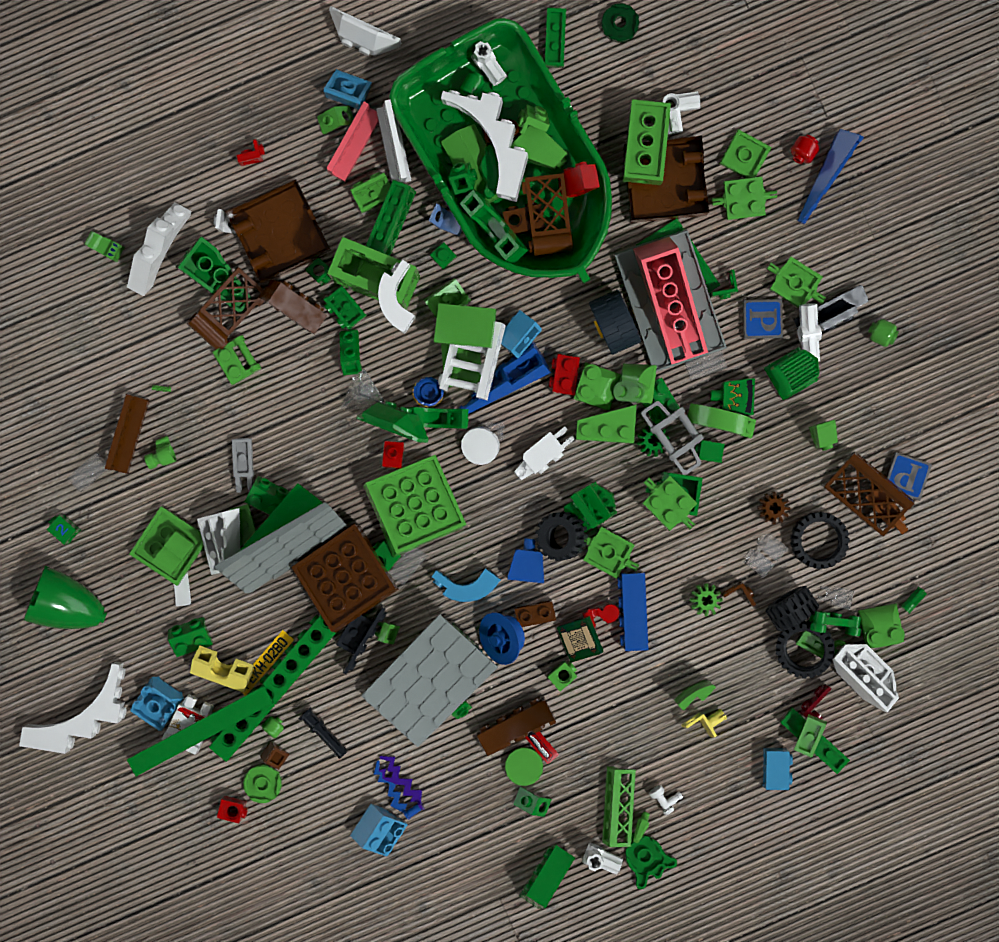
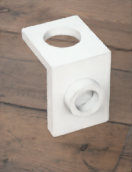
(221, 222)

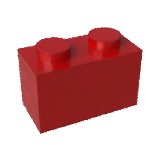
(580, 179)

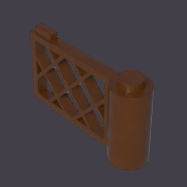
(554, 240)
(208, 327)

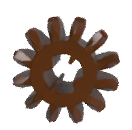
(777, 502)

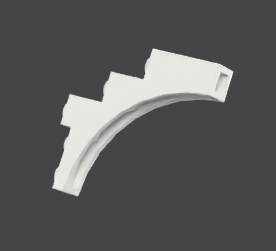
(501, 133)
(105, 707)

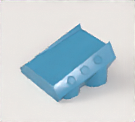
(157, 703)

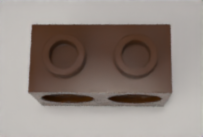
(522, 213)
(535, 613)

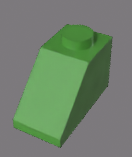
(824, 434)

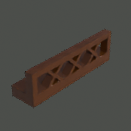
(127, 434)

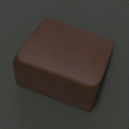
(274, 755)

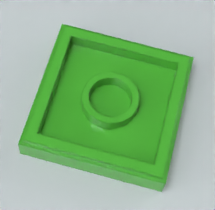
(745, 155)

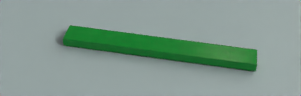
(200, 731)

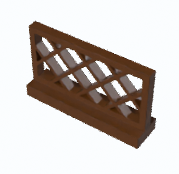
(881, 482)

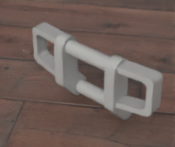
(673, 454)

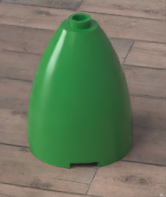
(63, 603)

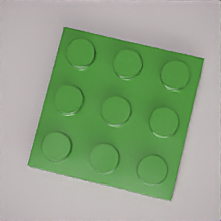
(154, 537)

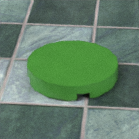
(524, 766)
(262, 783)

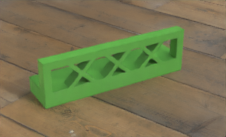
(612, 804)

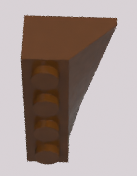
(516, 725)

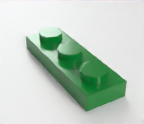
(555, 37)

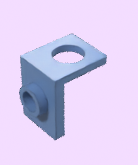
(446, 221)

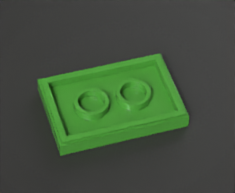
(465, 325)

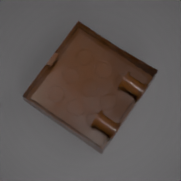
(683, 185)
(278, 231)
(345, 578)

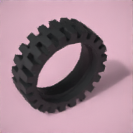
(838, 554)
(798, 670)

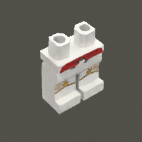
(187, 715)

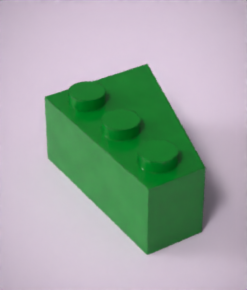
(547, 877)

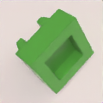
(388, 632)

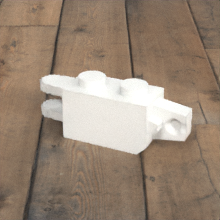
(542, 453)

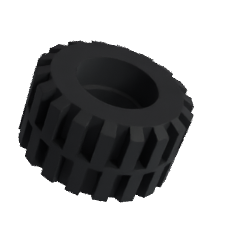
(547, 540)
(792, 608)

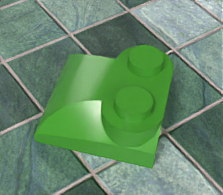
(636, 384)
(596, 386)
(881, 626)

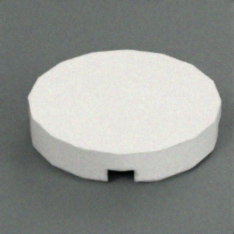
(480, 445)

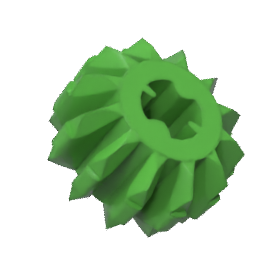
(707, 606)

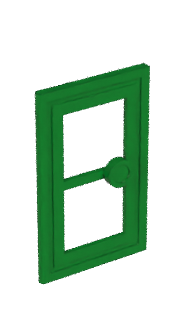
(674, 227)

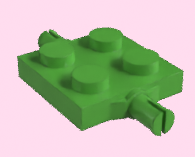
(744, 198)
(796, 282)
(669, 503)
(609, 552)

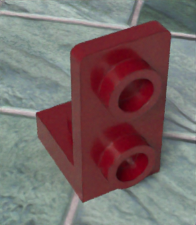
(810, 704)

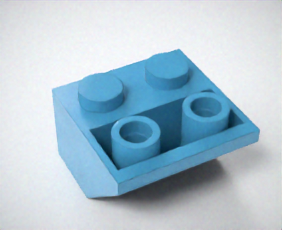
(378, 830)

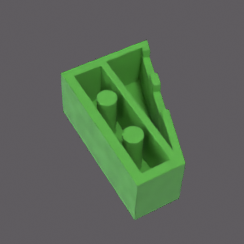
(613, 426)

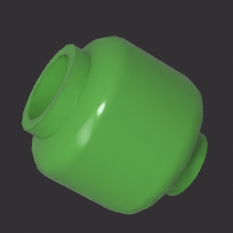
(883, 332)

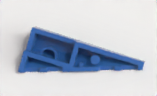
(837, 156)
(513, 376)

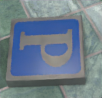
(762, 319)
(909, 474)

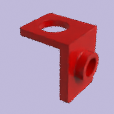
(393, 454)

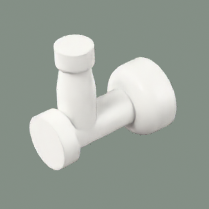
(657, 793)

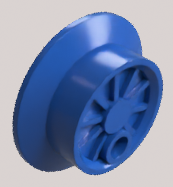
(501, 637)

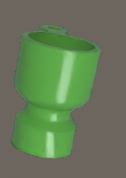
(164, 454)

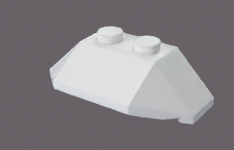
(362, 35)
(867, 675)

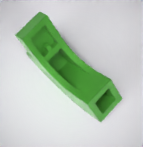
(721, 420)

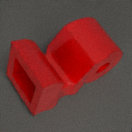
(608, 613)

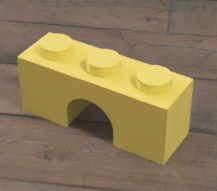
(235, 676)

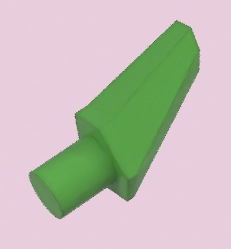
(641, 827)

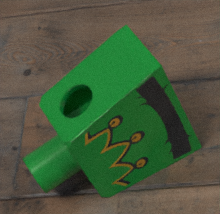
(736, 396)

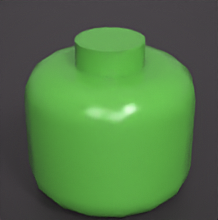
(273, 727)

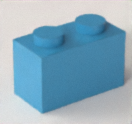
(519, 334)
(777, 768)

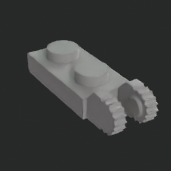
(243, 462)

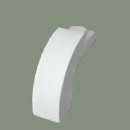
(394, 313)

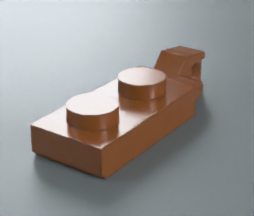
(882, 510)

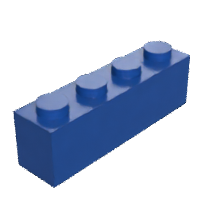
(633, 611)

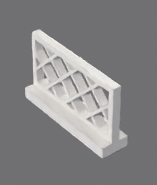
(393, 144)

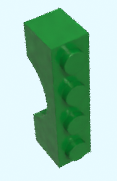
(487, 217)

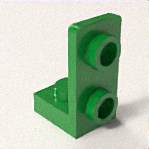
(350, 352)

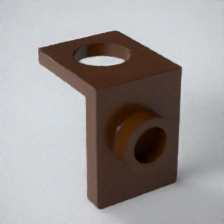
(747, 592)

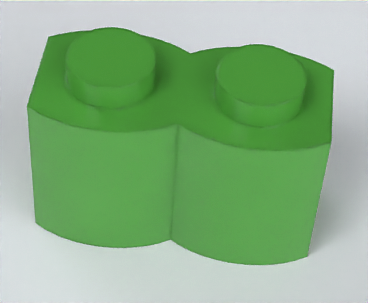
(173, 553)

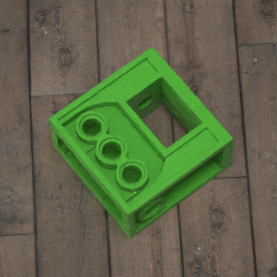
(362, 269)

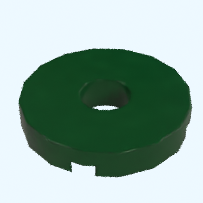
(616, 33)

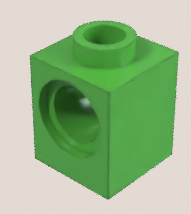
(559, 683)

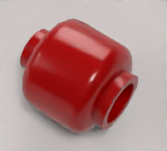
(805, 149)

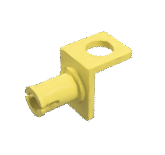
(707, 722)

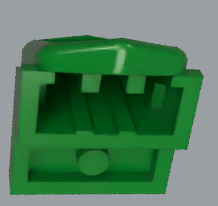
(793, 372)
(592, 505)

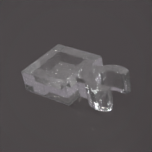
(839, 596)

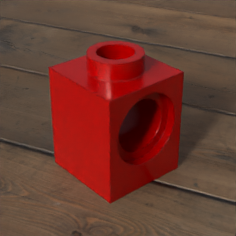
(224, 812)

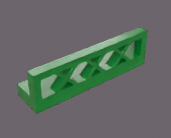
(391, 217)

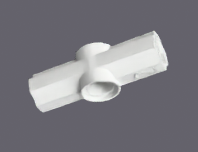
(809, 330)

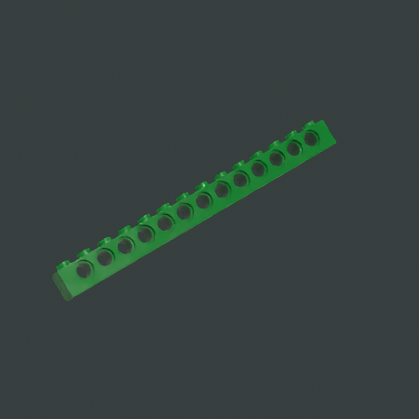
(226, 749)

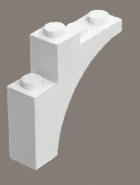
(156, 244)

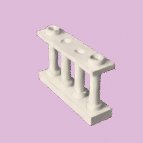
(485, 369)

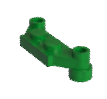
(821, 618)

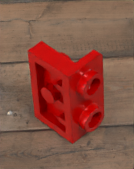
(565, 374)

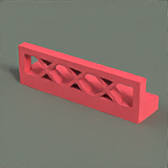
(353, 142)

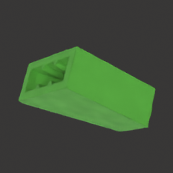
(541, 149)

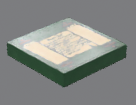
(580, 639)

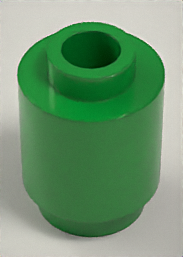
(472, 84)

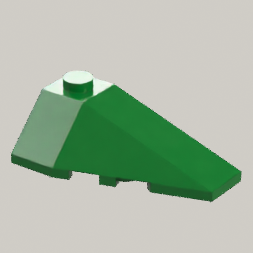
(208, 269)

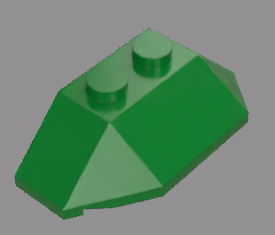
(395, 420)

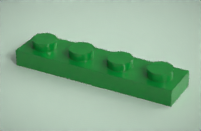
(825, 749)

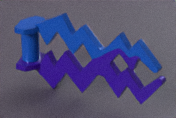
(395, 780)

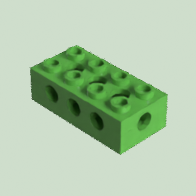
(657, 134)

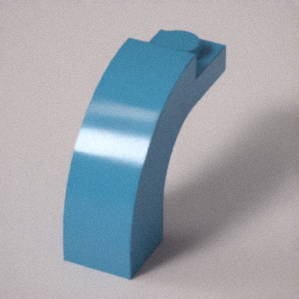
(467, 592)

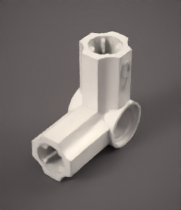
(486, 60)
(682, 102)
(597, 859)

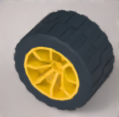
(614, 322)

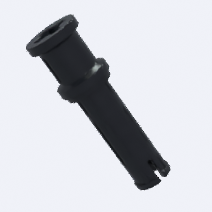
(317, 726)

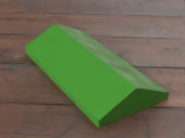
(465, 147)

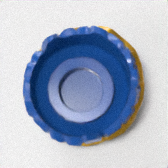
(427, 392)

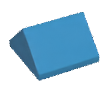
(347, 89)

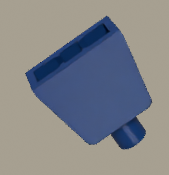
(527, 564)

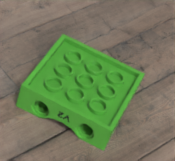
(414, 505)

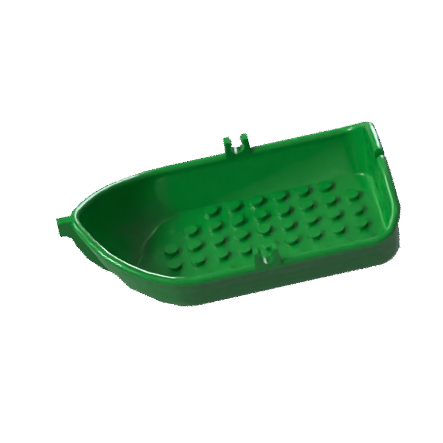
(428, 121)

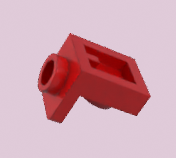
(250, 157)

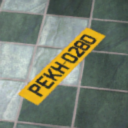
(268, 658)

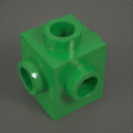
(462, 178)

